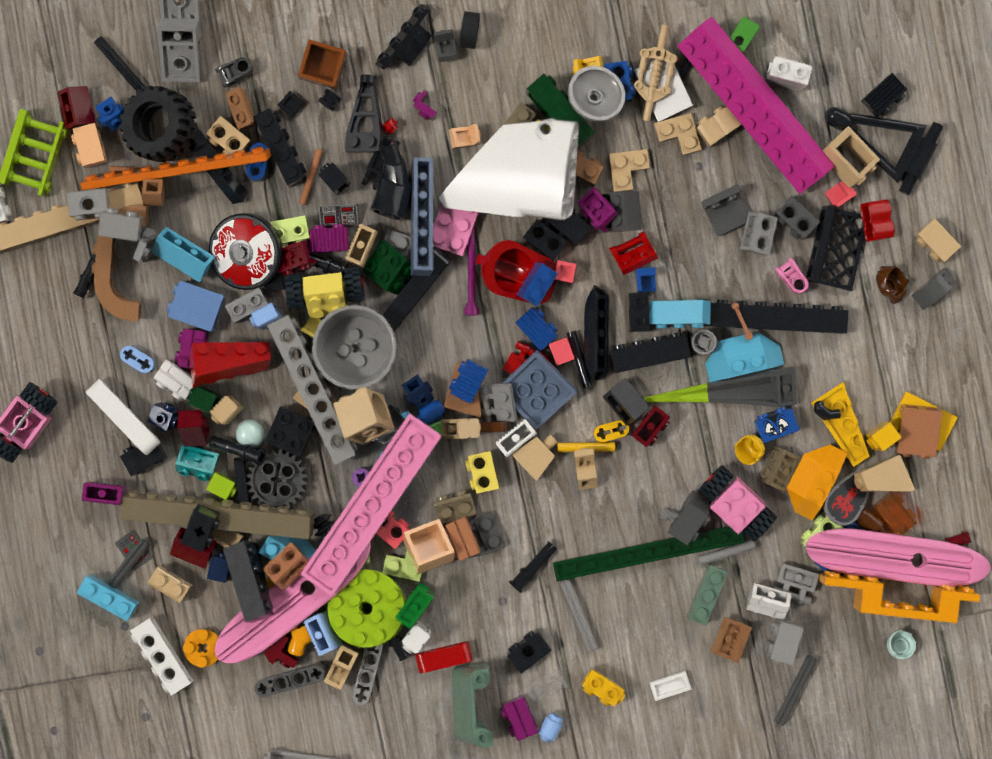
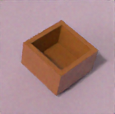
(322, 64)

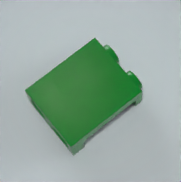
(415, 605)

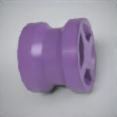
(362, 473)

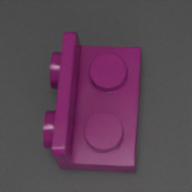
(597, 208)

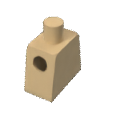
(535, 455)

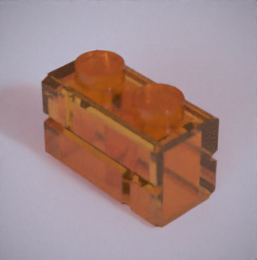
(894, 513)

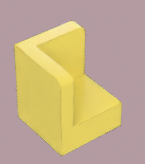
(311, 326)

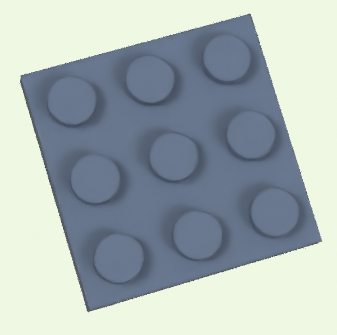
(539, 389)

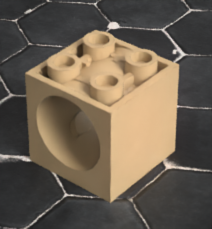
(363, 416)

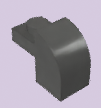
(934, 289)

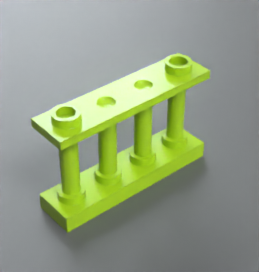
(14, 156)

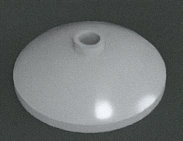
(603, 86)

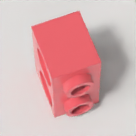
(385, 530)

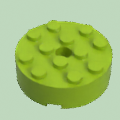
(371, 629)

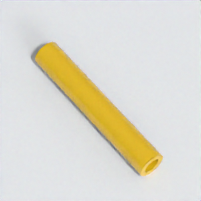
(597, 446)

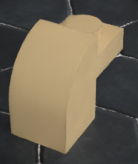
(585, 468)
(341, 668)

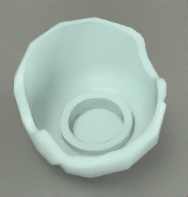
(250, 433)
(901, 644)

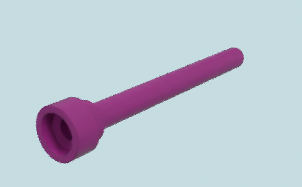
(471, 307)

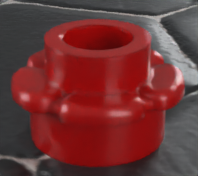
(390, 125)

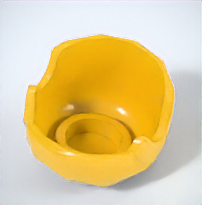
(749, 449)

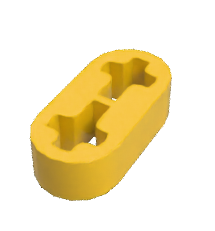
(612, 435)

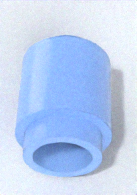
(550, 727)

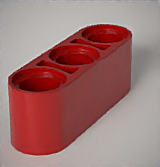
(443, 657)

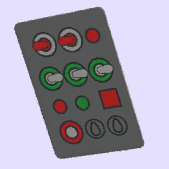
(127, 544)

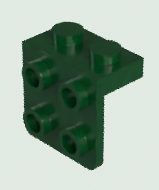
(388, 268)

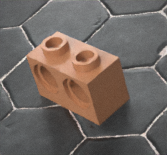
(286, 566)

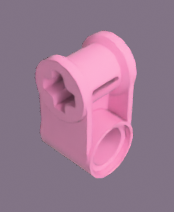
(791, 276)

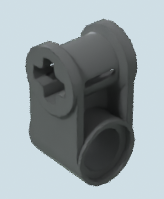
(233, 71)

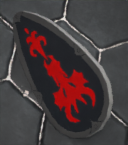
(845, 501)

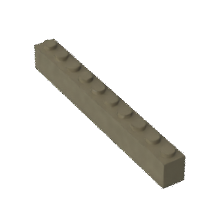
(232, 516)

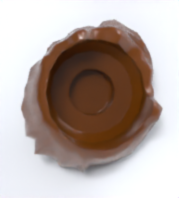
(892, 283)

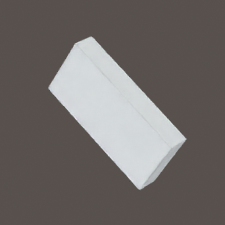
(670, 685)

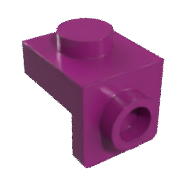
(424, 110)

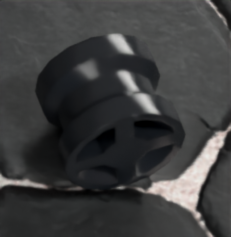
(329, 100)

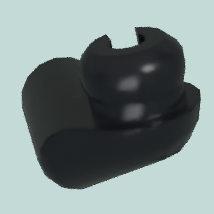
(824, 413)

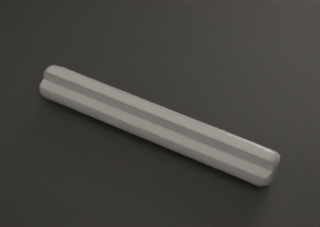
(579, 615)

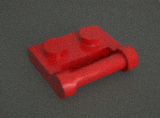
(636, 257)

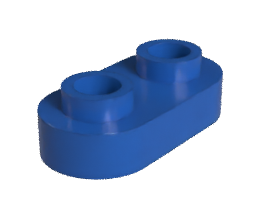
(260, 165)

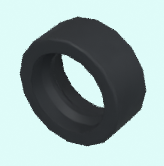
(469, 30)

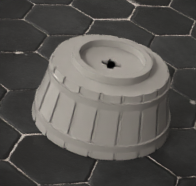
(335, 353)

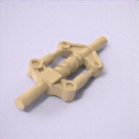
(657, 53)

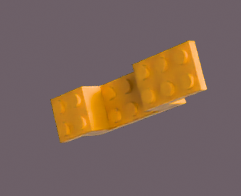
(869, 592)

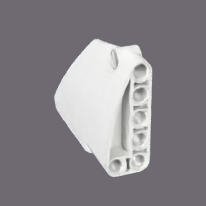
(520, 173)

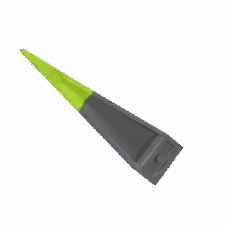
(761, 388)

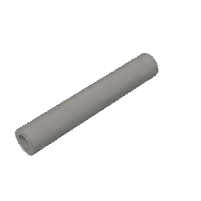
(726, 552)

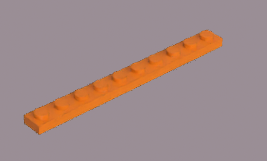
(181, 167)

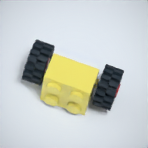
(324, 292)

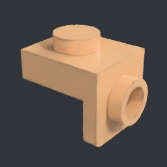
(465, 136)

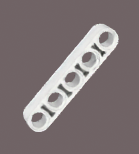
(123, 417)

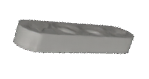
(369, 668)

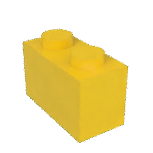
(882, 436)

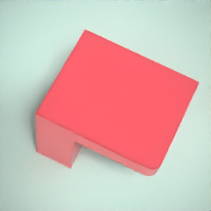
(840, 194)
(565, 271)
(561, 351)

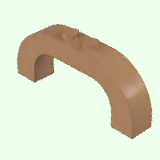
(103, 271)

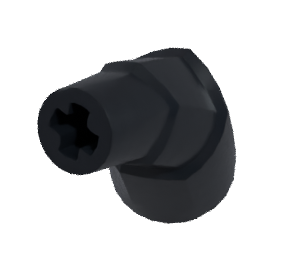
(394, 187)

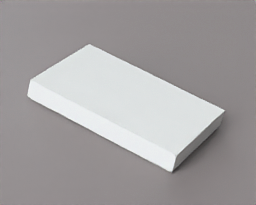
(673, 103)

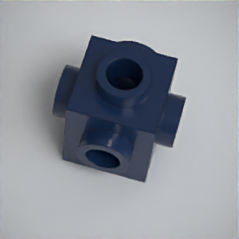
(421, 394)
(163, 416)

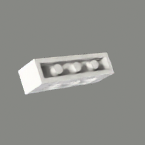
(161, 644)

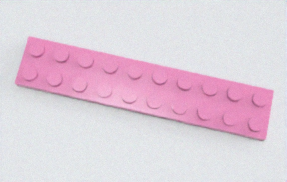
(371, 504)

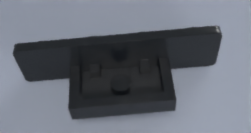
(408, 41)

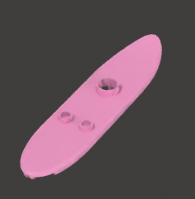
(890, 557)
(290, 607)

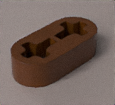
(494, 426)

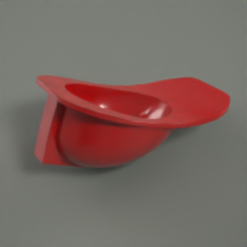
(508, 266)

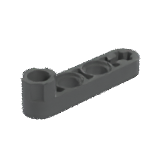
(291, 683)

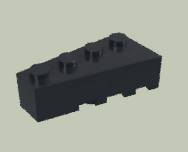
(249, 580)

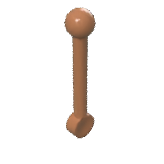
(748, 335)

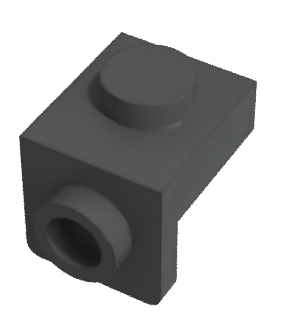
(445, 45)

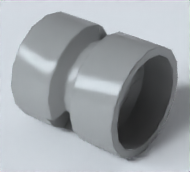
(703, 342)

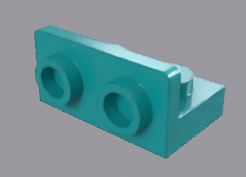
(196, 462)

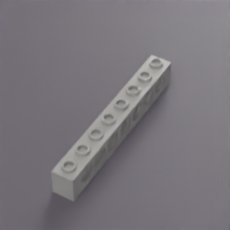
(311, 401)

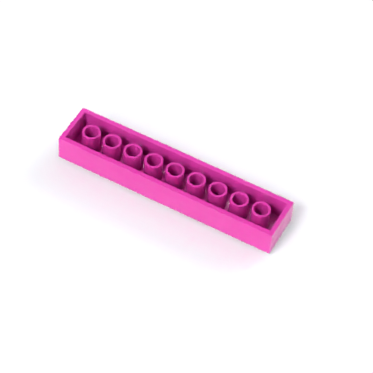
(755, 105)

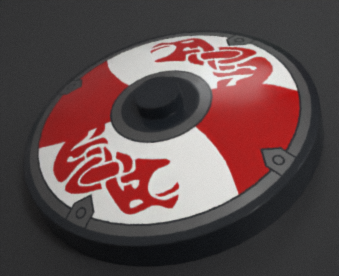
(245, 251)

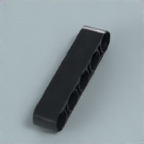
(415, 291)

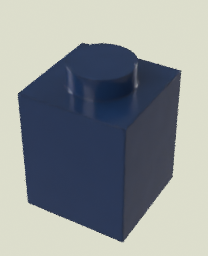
(218, 568)

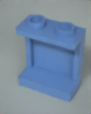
(196, 306)

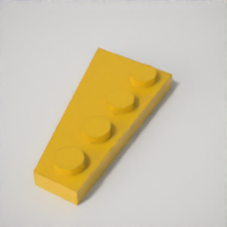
(846, 429)

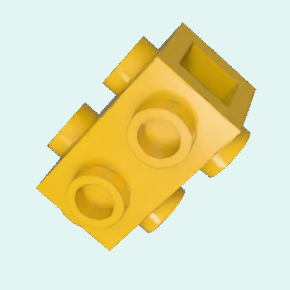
(603, 687)

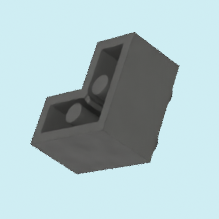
(693, 514)

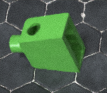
(746, 30)

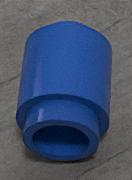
(431, 412)

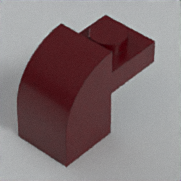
(277, 651)

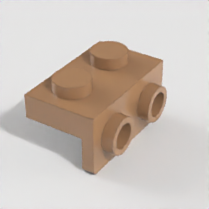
(241, 108)
(731, 639)

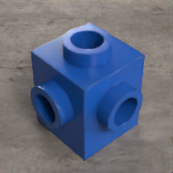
(110, 114)

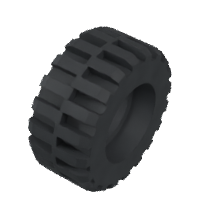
(137, 118)

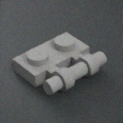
(143, 251)
(503, 399)
(799, 578)

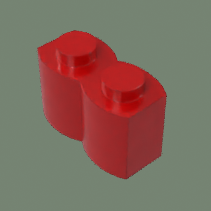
(877, 220)

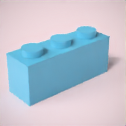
(182, 254)
(679, 313)
(108, 597)

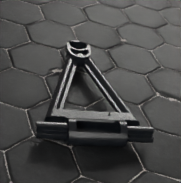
(915, 154)

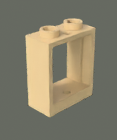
(842, 167)

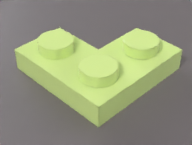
(401, 567)

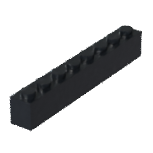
(779, 317)

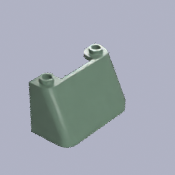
(464, 681)

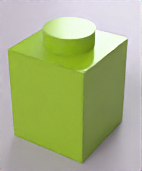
(222, 486)

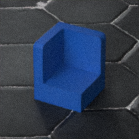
(645, 279)

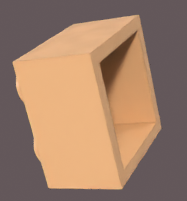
(428, 546)

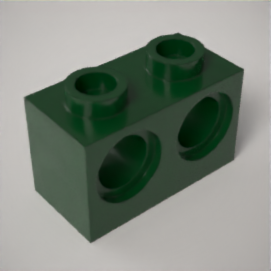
(203, 398)

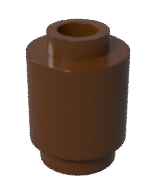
(870, 521)

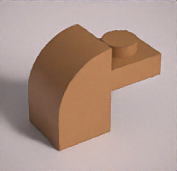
(154, 191)

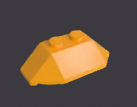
(814, 479)

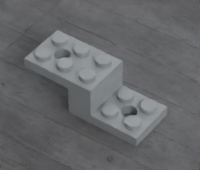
(179, 39)

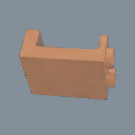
(919, 431)

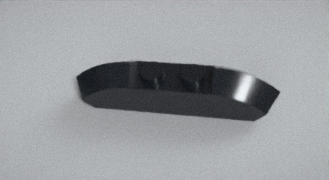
(222, 176)
(596, 333)

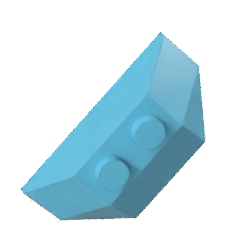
(742, 356)

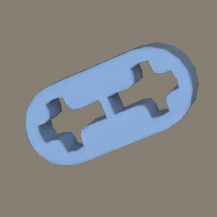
(140, 356)

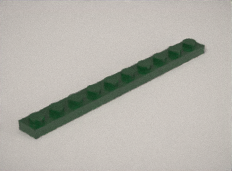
(644, 553)

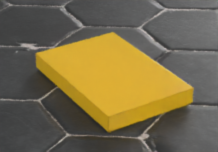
(947, 421)

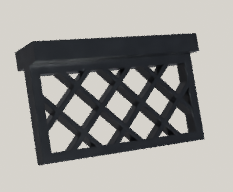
(820, 248)

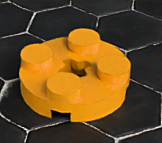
(191, 647)

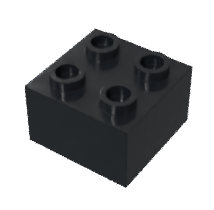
(290, 431)

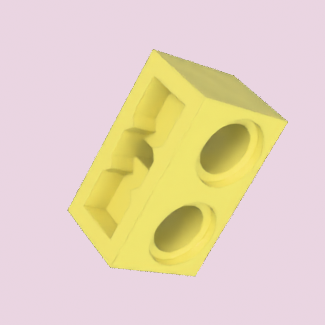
(487, 471)

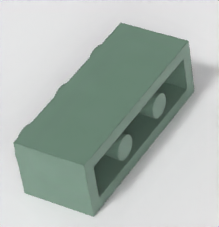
(707, 594)

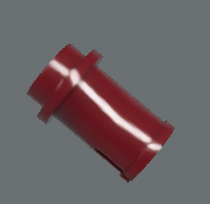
(960, 539)

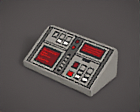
(338, 214)

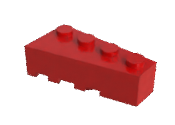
(226, 360)

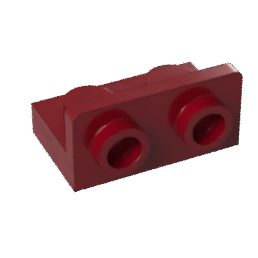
(296, 257)

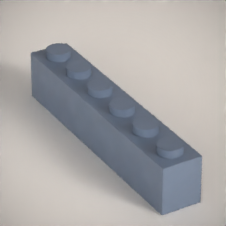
(422, 216)

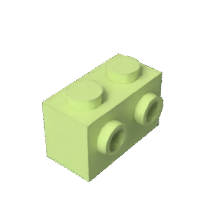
(292, 230)

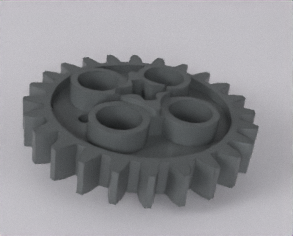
(294, 481)

